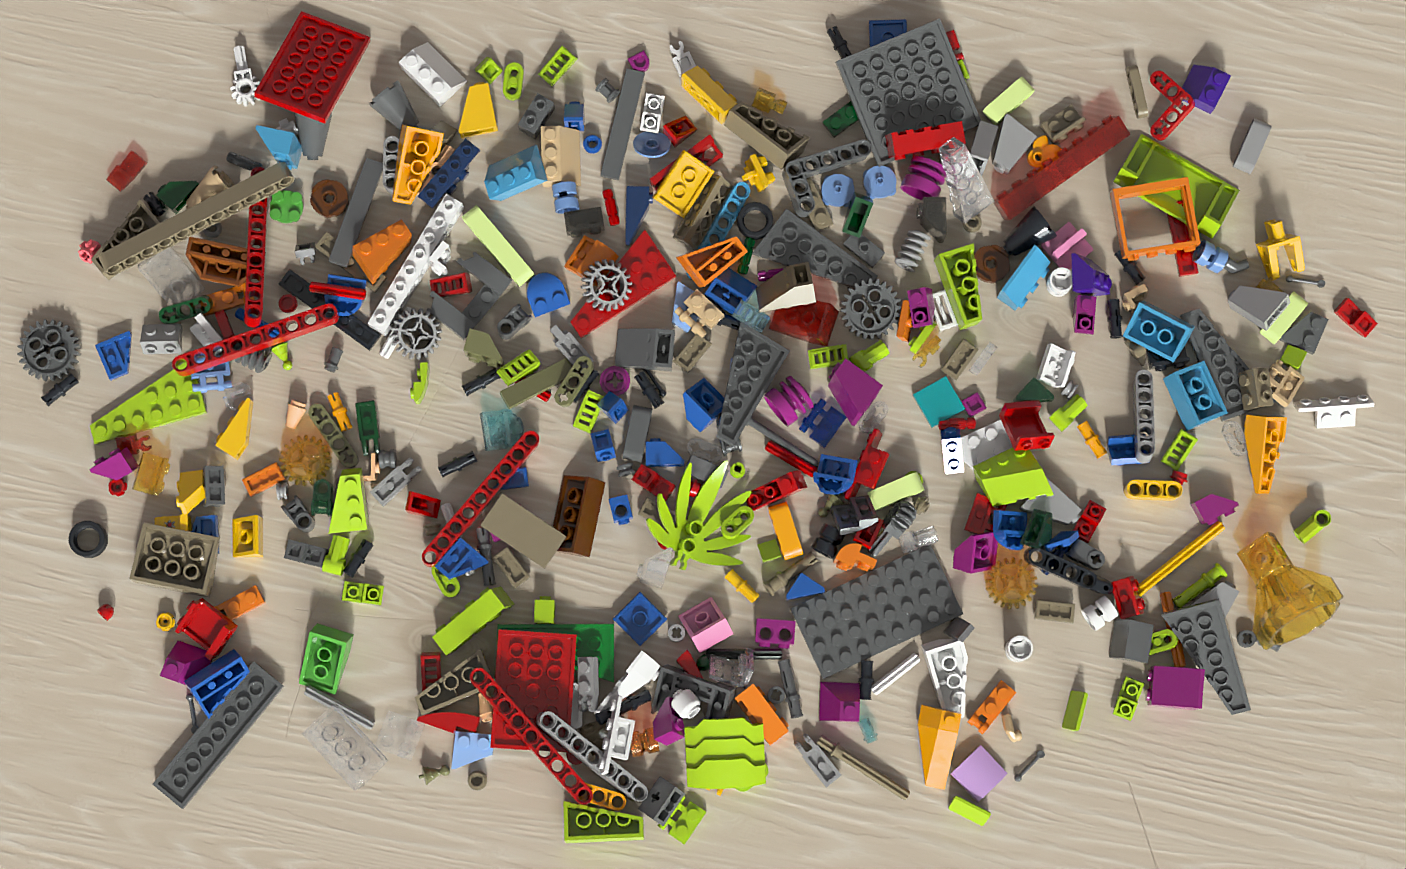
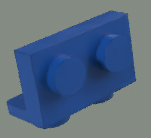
(1122, 450)

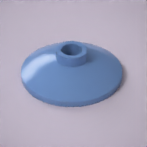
(651, 144)

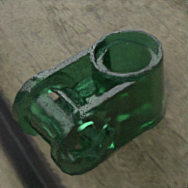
(322, 500)

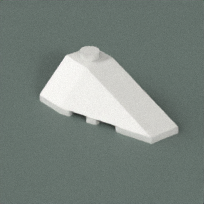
(947, 668)
(636, 676)

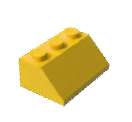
(708, 93)

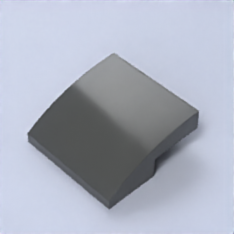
(854, 516)

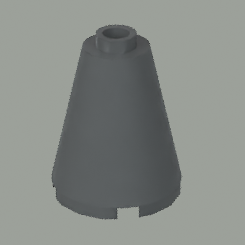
(395, 106)
(312, 135)

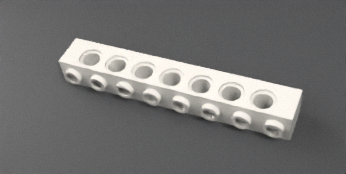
(415, 265)

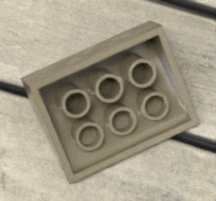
(175, 560)

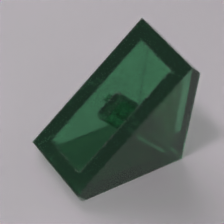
(1034, 391)
(1038, 529)

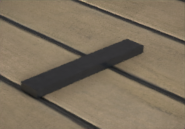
(348, 324)

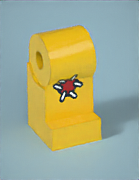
(180, 522)

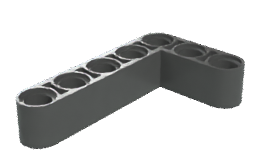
(819, 167)

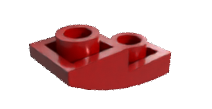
(1089, 520)

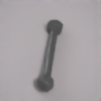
(1321, 283)
(189, 697)
(1018, 777)

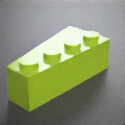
(961, 284)
(472, 619)
(599, 825)

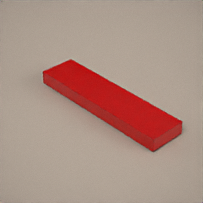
(1180, 234)

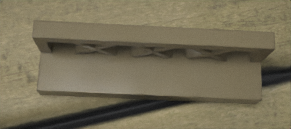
(700, 209)

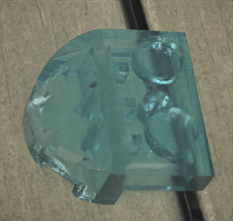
(500, 429)

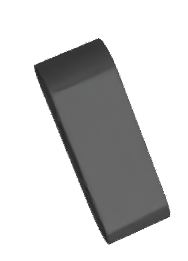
(637, 433)

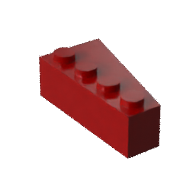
(922, 140)

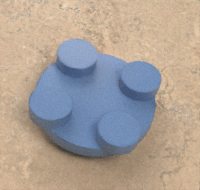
(879, 182)
(837, 190)

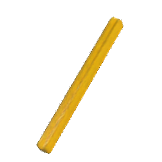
(1180, 557)

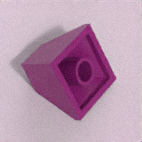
(976, 553)
(184, 662)
(839, 702)

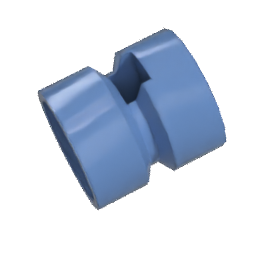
(565, 197)
(1210, 256)

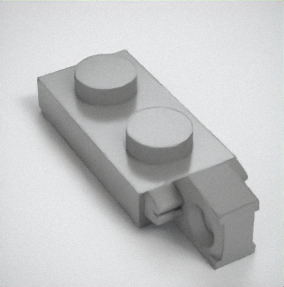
(569, 346)

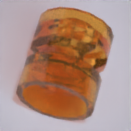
(643, 742)

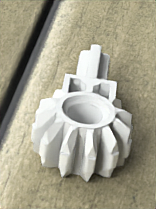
(243, 78)

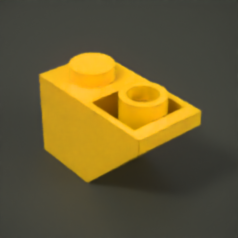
(190, 489)

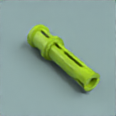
(1206, 581)

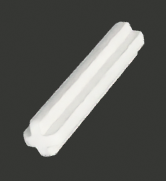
(388, 348)
(894, 674)

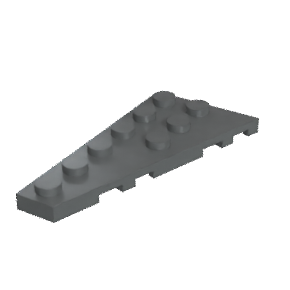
(796, 242)
(1220, 360)
(751, 373)
(1208, 643)

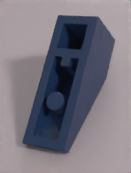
(637, 207)

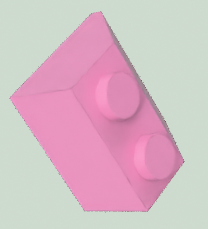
(705, 624)

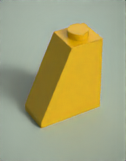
(478, 112)

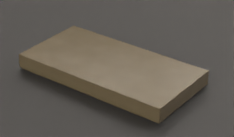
(523, 531)

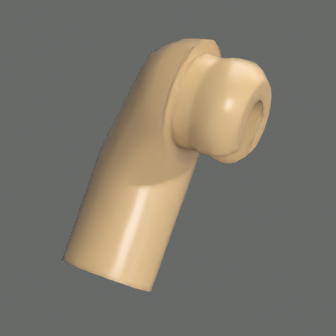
(1009, 729)

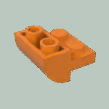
(586, 254)
(851, 555)

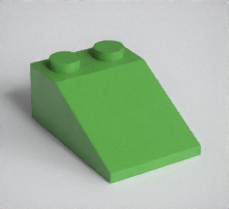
(325, 658)

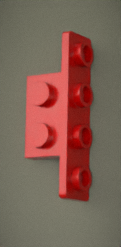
(870, 465)

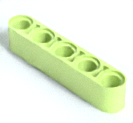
(498, 245)

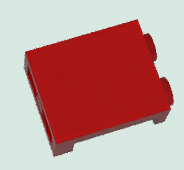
(1025, 425)
(206, 627)

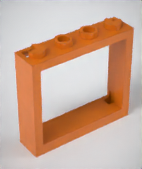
(1152, 188)

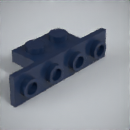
(449, 174)

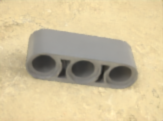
(1252, 146)
(388, 157)

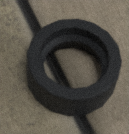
(750, 207)
(103, 540)

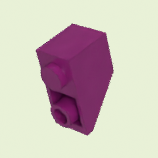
(921, 306)
(1084, 314)
(116, 465)
(1211, 507)
(668, 725)

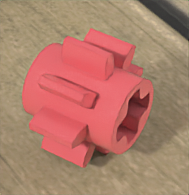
(88, 250)

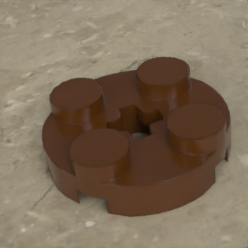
(319, 194)
(1001, 259)

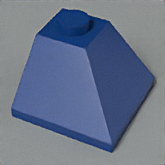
(702, 404)

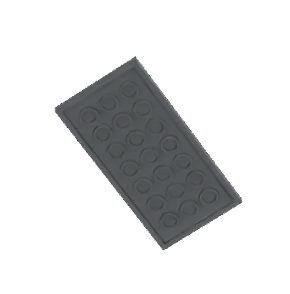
(876, 611)

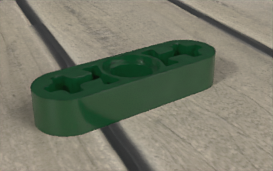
(193, 311)

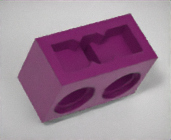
(775, 627)

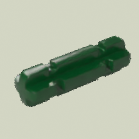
(746, 258)

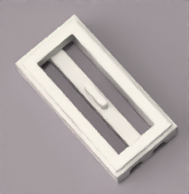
(947, 326)

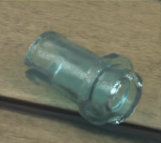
(868, 731)

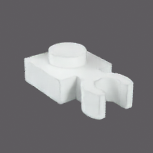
(682, 61)

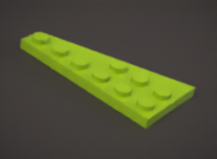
(157, 405)

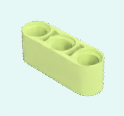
(1008, 100)
(1287, 317)
(896, 491)

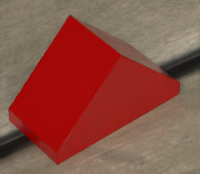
(679, 130)
(422, 505)
(868, 535)

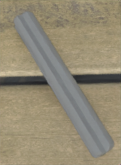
(329, 701)

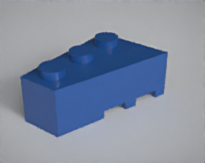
(216, 681)

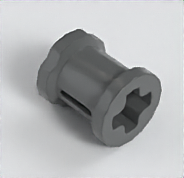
(607, 90)

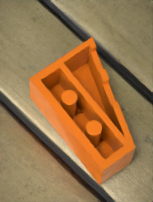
(381, 249)
(710, 261)
(761, 711)

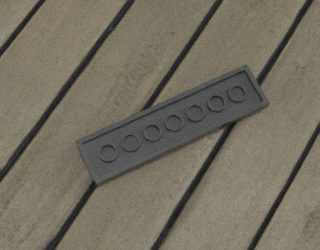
(217, 736)

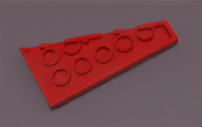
(647, 272)

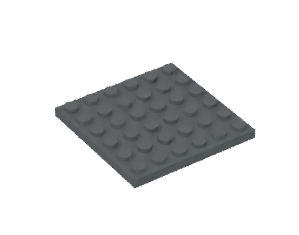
(907, 86)

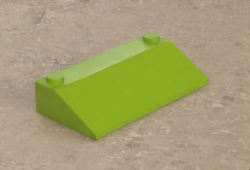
(1155, 163)

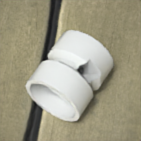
(1059, 282)
(1104, 608)
(1018, 649)

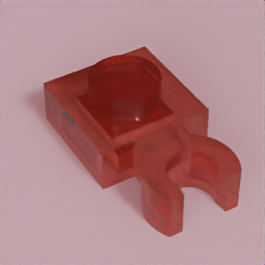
(132, 443)

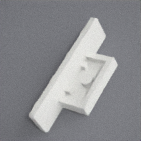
(1334, 412)
(618, 737)

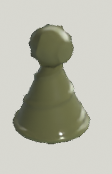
(832, 500)
(431, 773)

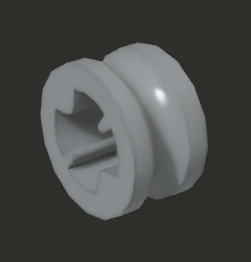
(1069, 389)
(282, 491)
(682, 633)

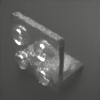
(732, 672)

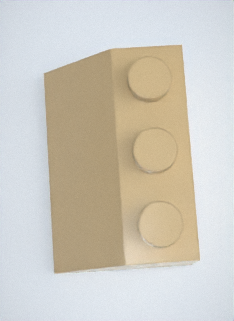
(560, 154)

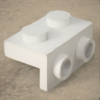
(1055, 366)

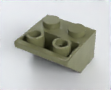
(481, 348)

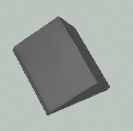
(1131, 640)

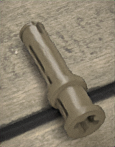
(783, 578)

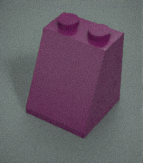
(853, 389)
(1175, 687)

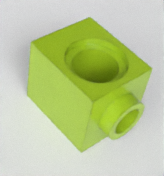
(544, 610)

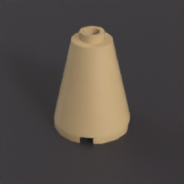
(211, 184)

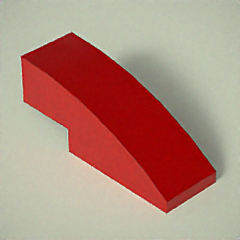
(451, 721)

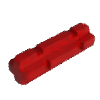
(611, 207)
(958, 423)

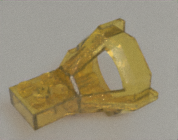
(1282, 606)

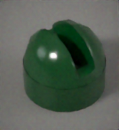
(703, 663)

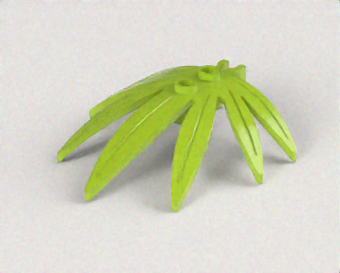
(689, 533)

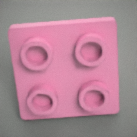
(1067, 242)

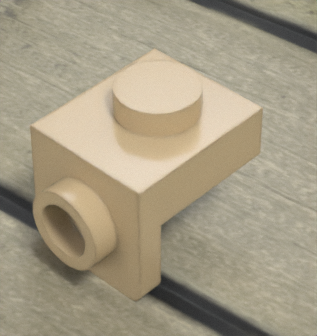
(1133, 296)

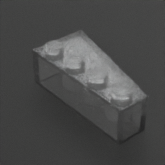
(964, 180)

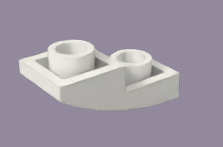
(652, 113)

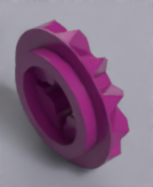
(621, 374)

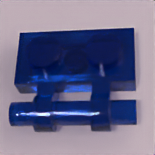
(827, 426)

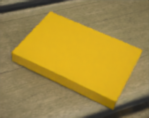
(683, 184)

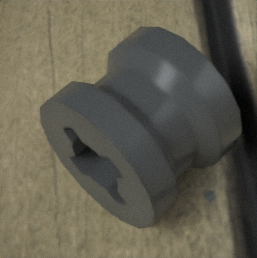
(387, 458)

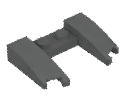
(494, 285)
(718, 695)

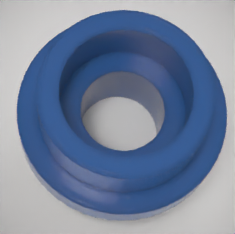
(592, 138)

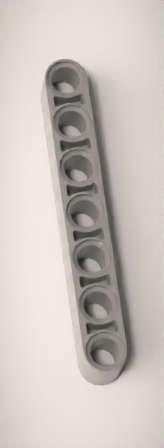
(582, 754)

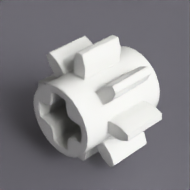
(288, 126)

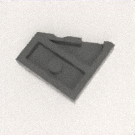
(1306, 333)

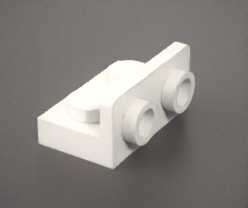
(440, 257)
(205, 332)

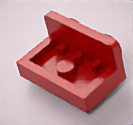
(1127, 597)

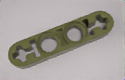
(335, 434)

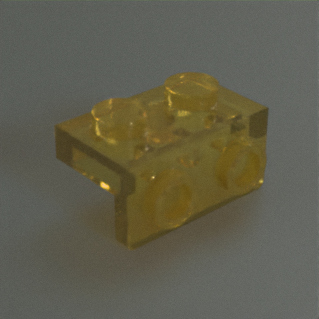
(151, 474)

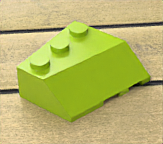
(1011, 477)

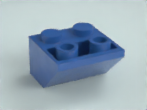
(729, 290)

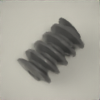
(254, 360)

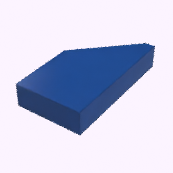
(518, 480)
(1062, 539)

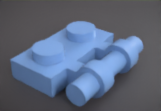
(216, 371)

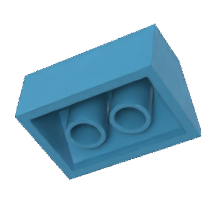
(282, 145)
(515, 174)
(1025, 279)
(1158, 331)
(1195, 395)

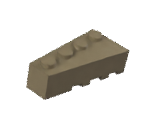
(766, 135)
(136, 222)
(453, 685)

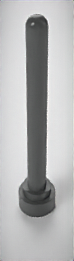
(781, 441)

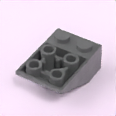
(645, 349)

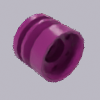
(924, 178)
(791, 398)

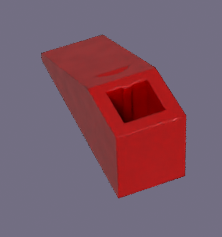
(776, 490)

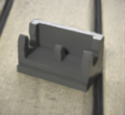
(214, 486)

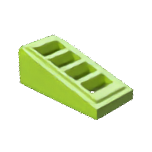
(562, 70)
(843, 348)
(527, 359)
(590, 394)
(1191, 438)

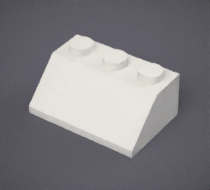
(432, 73)

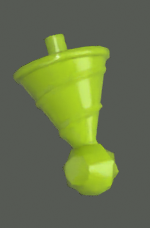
(281, 352)

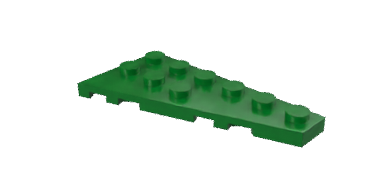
(591, 641)

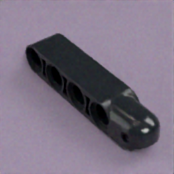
(1095, 583)

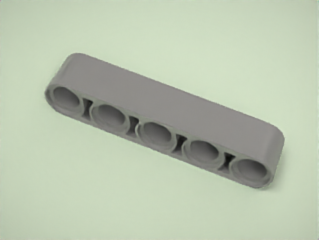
(1142, 424)

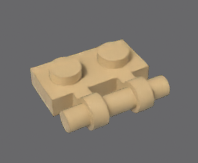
(701, 307)
(1288, 384)

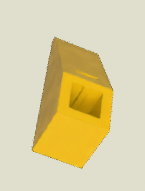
(237, 434)

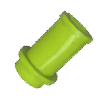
(736, 474)

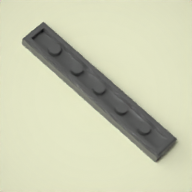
(622, 124)
(356, 212)

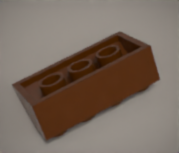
(578, 513)

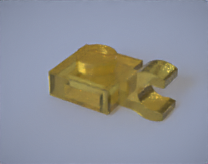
(766, 101)
(931, 347)

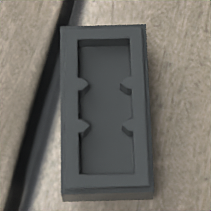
(864, 249)

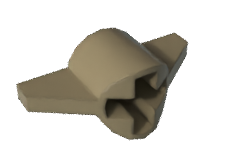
(1137, 351)

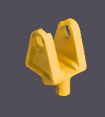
(1277, 238)

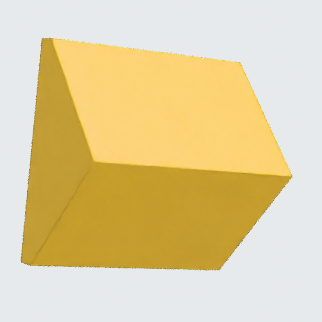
(248, 536)

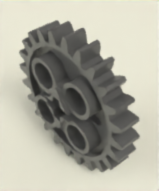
(884, 299)
(54, 366)

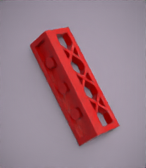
(696, 151)

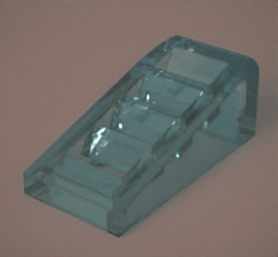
(751, 317)

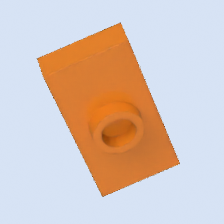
(905, 322)
(263, 479)

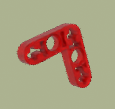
(1176, 102)

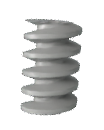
(911, 249)

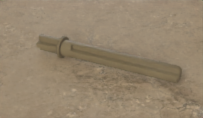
(864, 768)

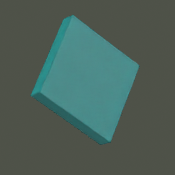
(938, 401)

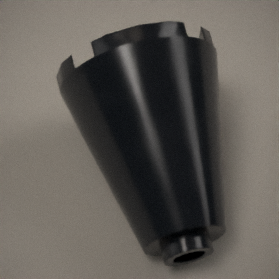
(1030, 231)

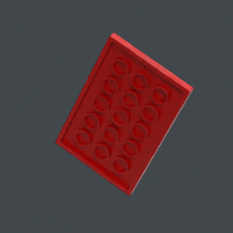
(312, 67)
(538, 678)

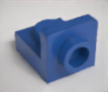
(603, 445)

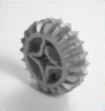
(611, 290)
(414, 342)

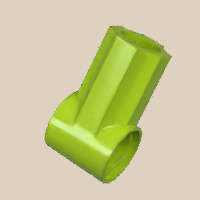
(866, 358)
(1064, 415)
(1311, 526)
(335, 560)

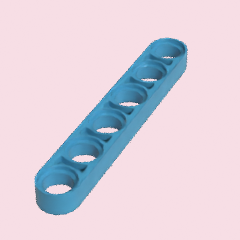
(725, 213)

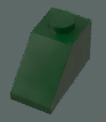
(176, 193)
(857, 214)

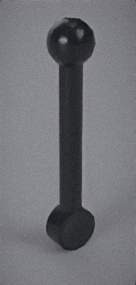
(662, 393)

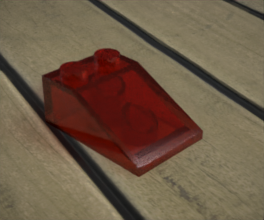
(806, 322)

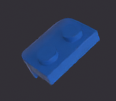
(546, 293)
(344, 305)
(835, 474)
(1009, 528)

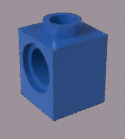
(620, 501)

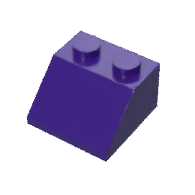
(1205, 86)
(1089, 277)

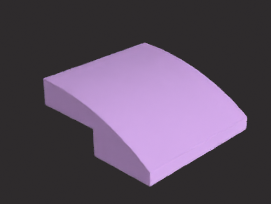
(979, 773)

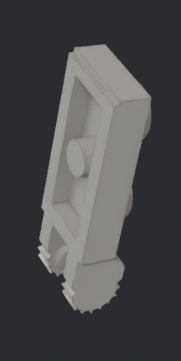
(394, 482)
(588, 684)
(818, 762)

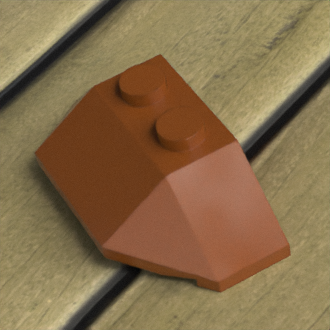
(218, 261)

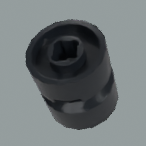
(827, 541)

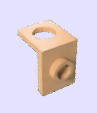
(375, 468)

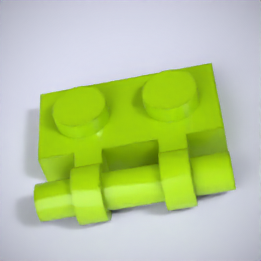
(686, 823)

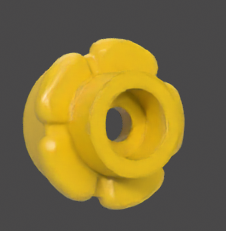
(170, 621)

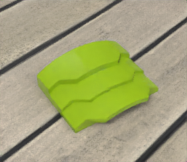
(725, 754)

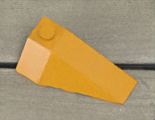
(415, 157)
(1262, 441)
(937, 737)

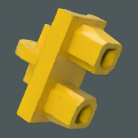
(755, 173)

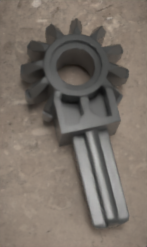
(894, 524)

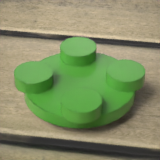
(286, 206)

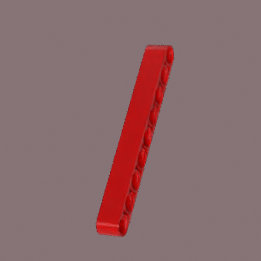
(255, 255)
(246, 340)
(488, 492)
(539, 741)

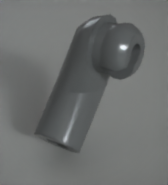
(1234, 267)

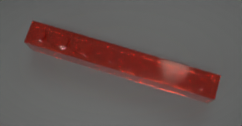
(1060, 168)

